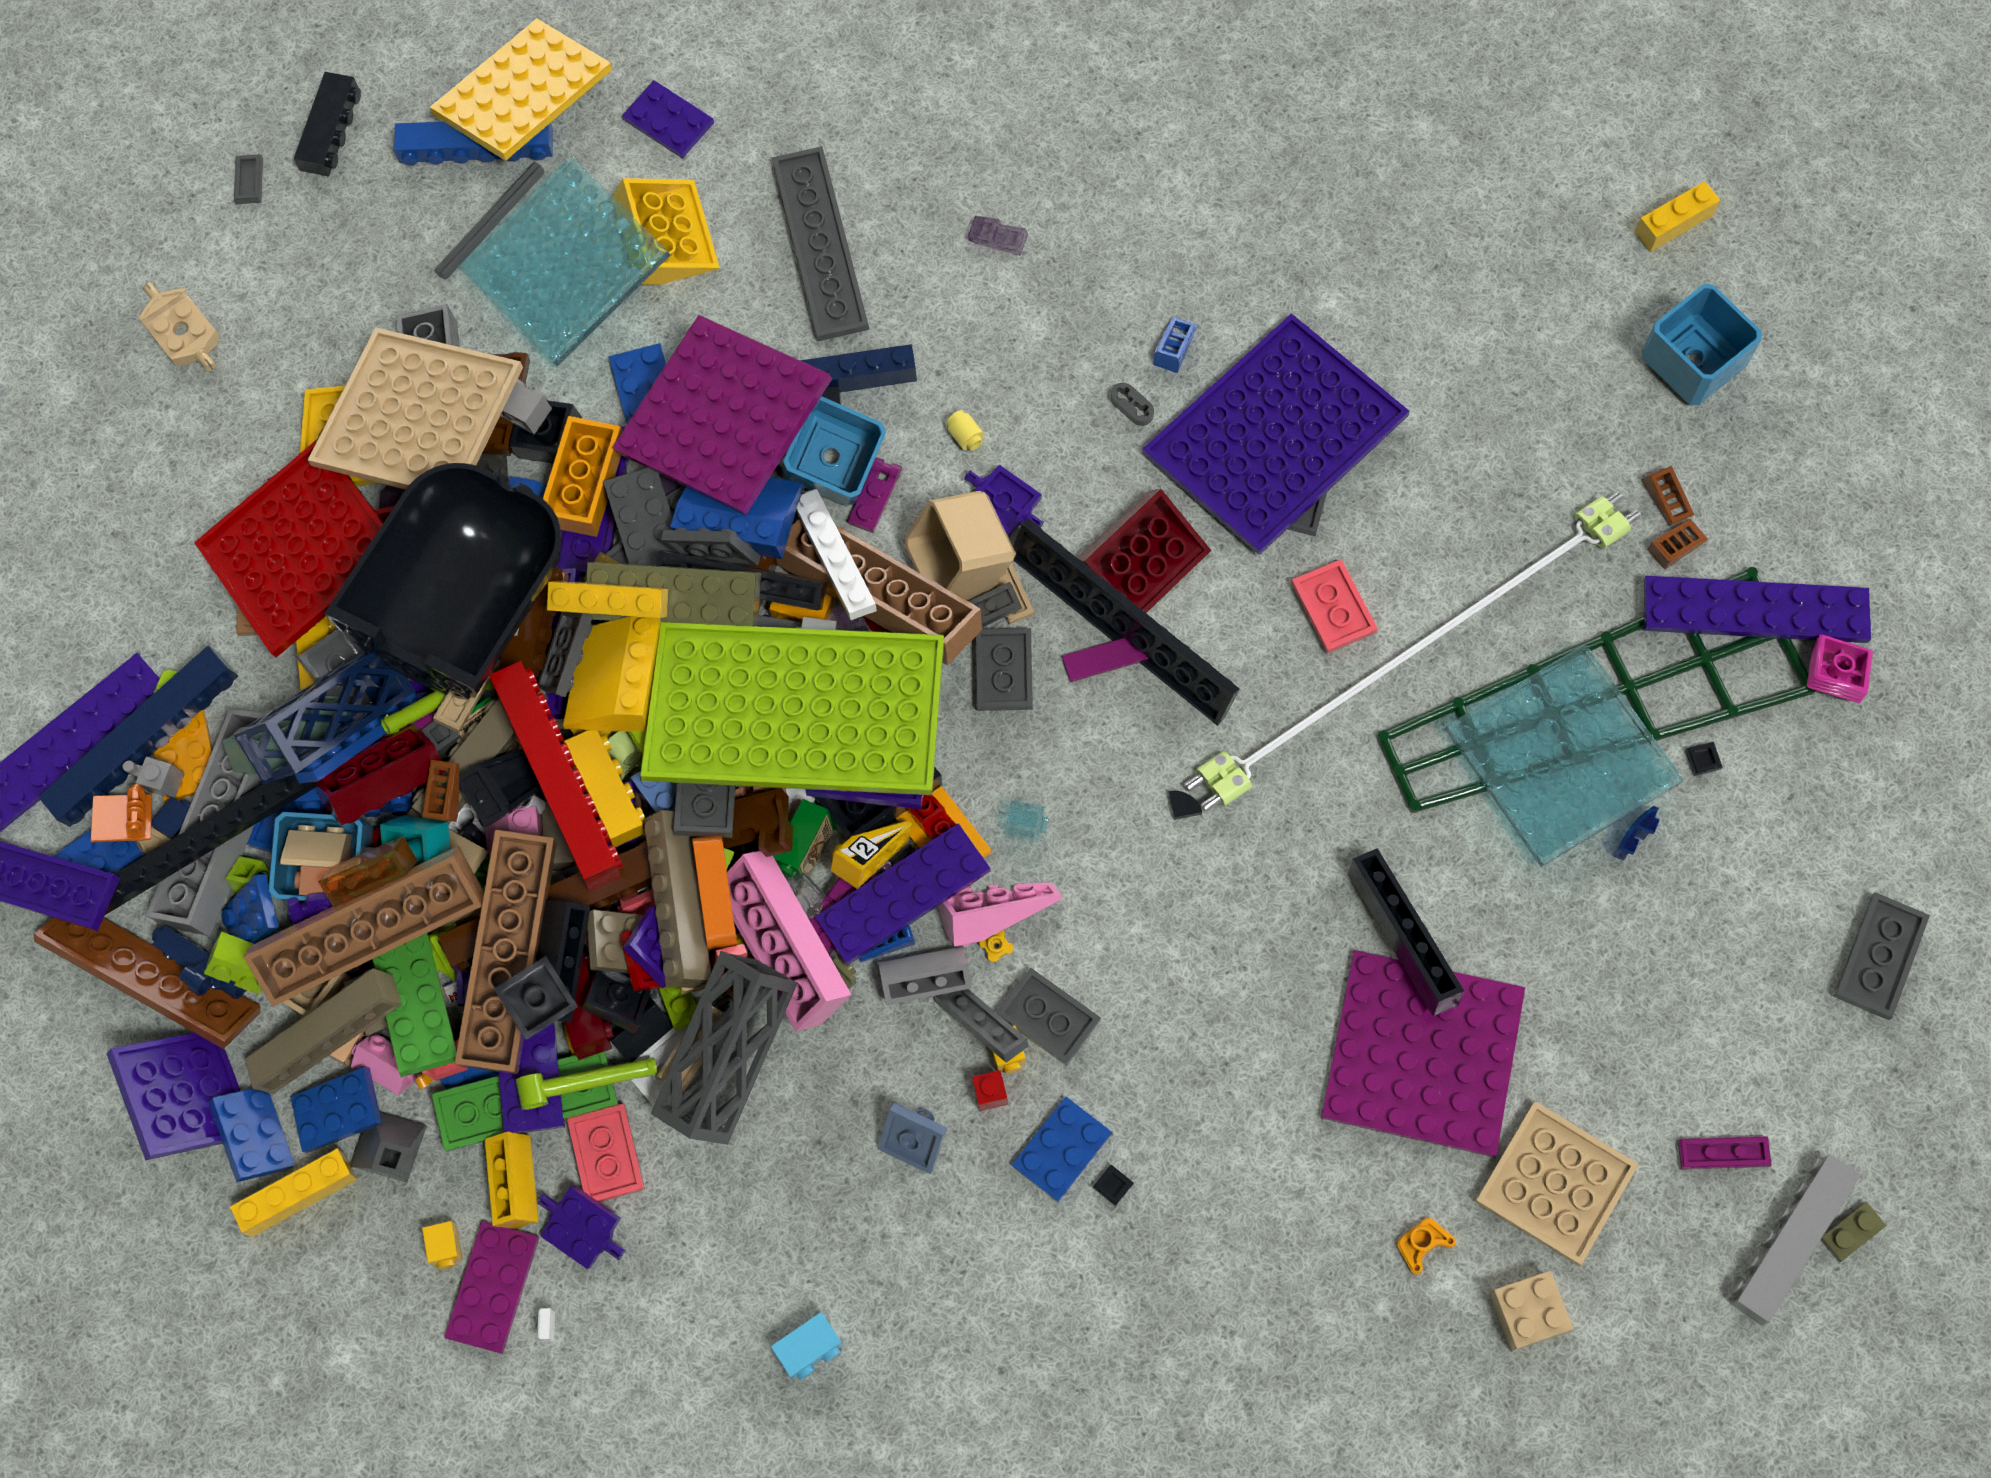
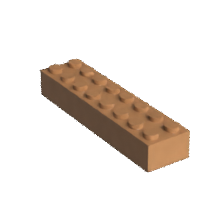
(902, 596)
(364, 927)
(504, 947)

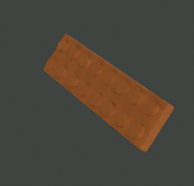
(148, 977)

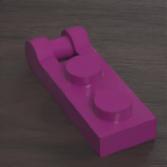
(874, 496)

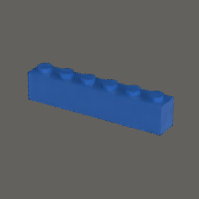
(440, 142)

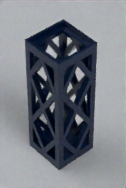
(382, 692)

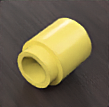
(965, 430)

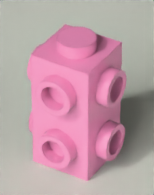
(379, 1056)

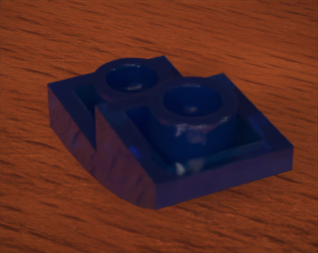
(1640, 828)

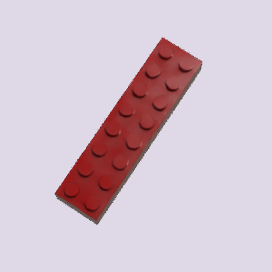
(553, 770)

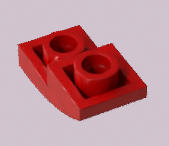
(932, 817)

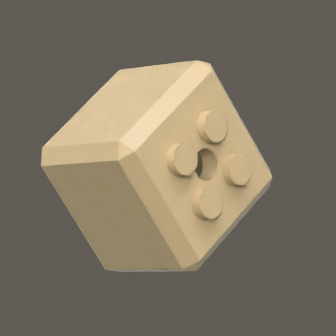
(960, 544)

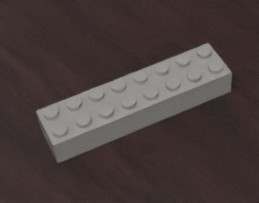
(196, 893)

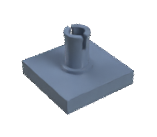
(912, 1137)

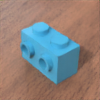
(807, 1347)

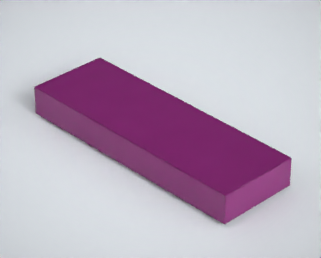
(1101, 659)
(1724, 1152)

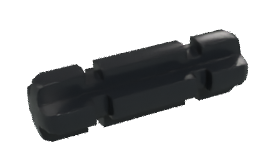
(474, 835)

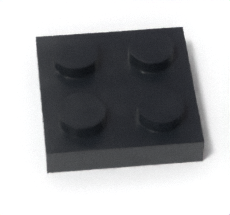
(614, 999)

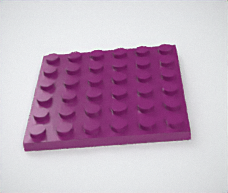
(722, 414)
(1420, 1072)

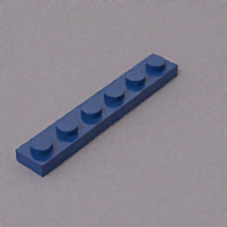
(352, 745)

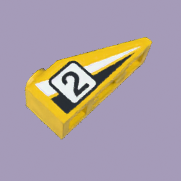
(868, 852)

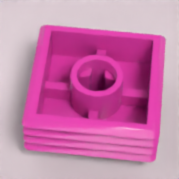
(1840, 668)

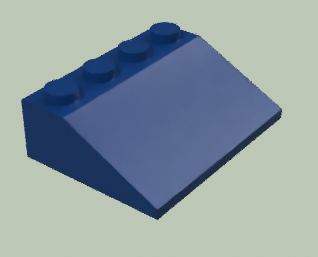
(763, 527)

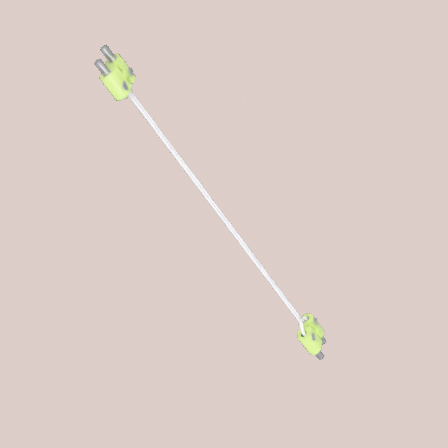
(1230, 782)

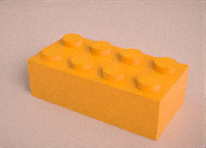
(578, 474)

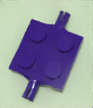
(1009, 496)
(580, 1227)

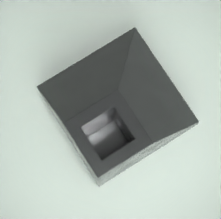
(389, 1148)

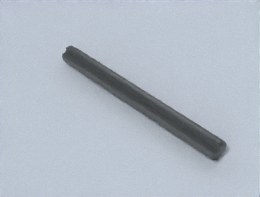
(489, 220)

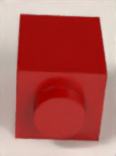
(990, 1090)

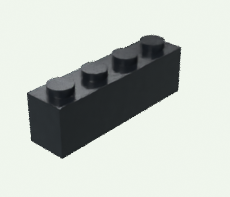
(327, 124)
(563, 942)

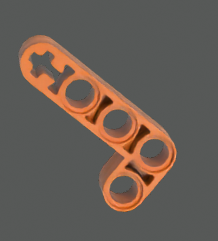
(714, 892)

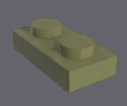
(1853, 1232)

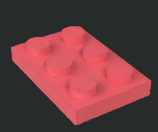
(1334, 606)
(606, 1153)

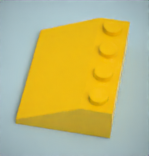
(676, 220)
(615, 676)

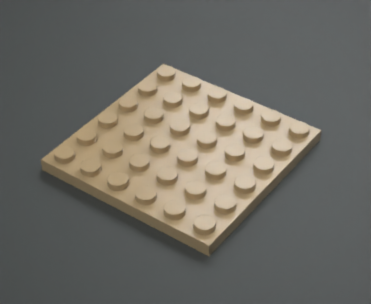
(414, 409)

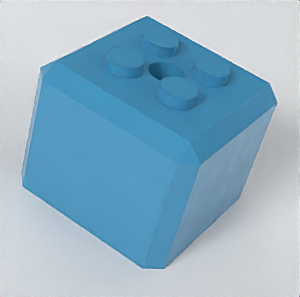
(1706, 327)
(838, 429)
(283, 876)

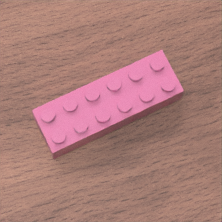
(784, 939)

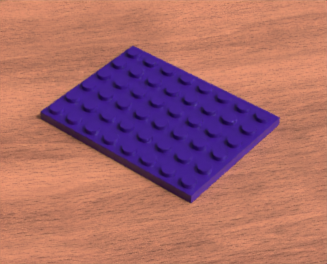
(1275, 433)

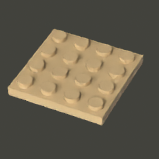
(1557, 1183)

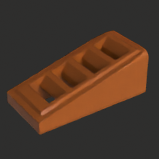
(1655, 491)
(1663, 556)
(432, 800)

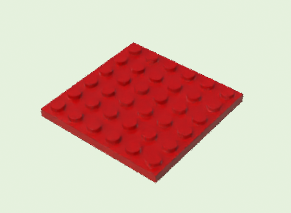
(291, 548)

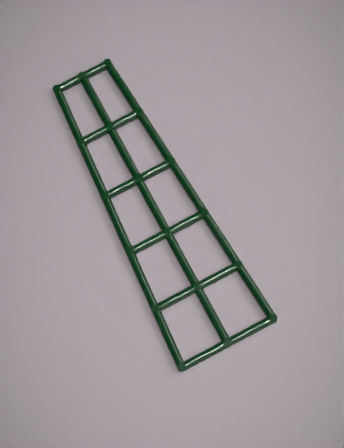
(1626, 687)

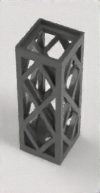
(718, 1067)

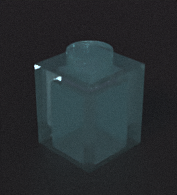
(1026, 820)

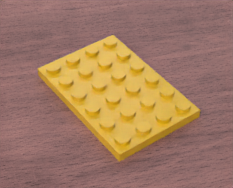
(521, 89)

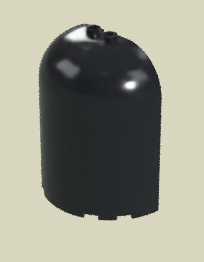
(450, 577)

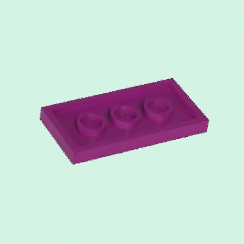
(492, 1287)

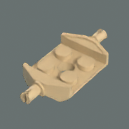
(169, 311)

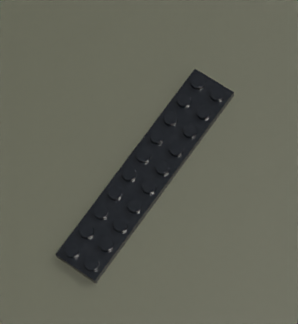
(1121, 618)

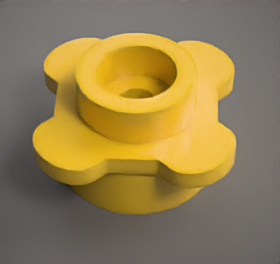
(996, 953)

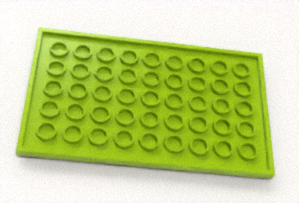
(794, 708)

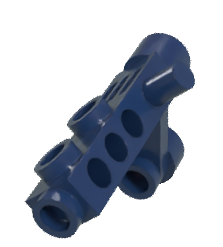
(193, 960)

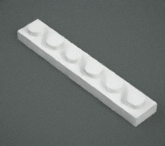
(834, 555)

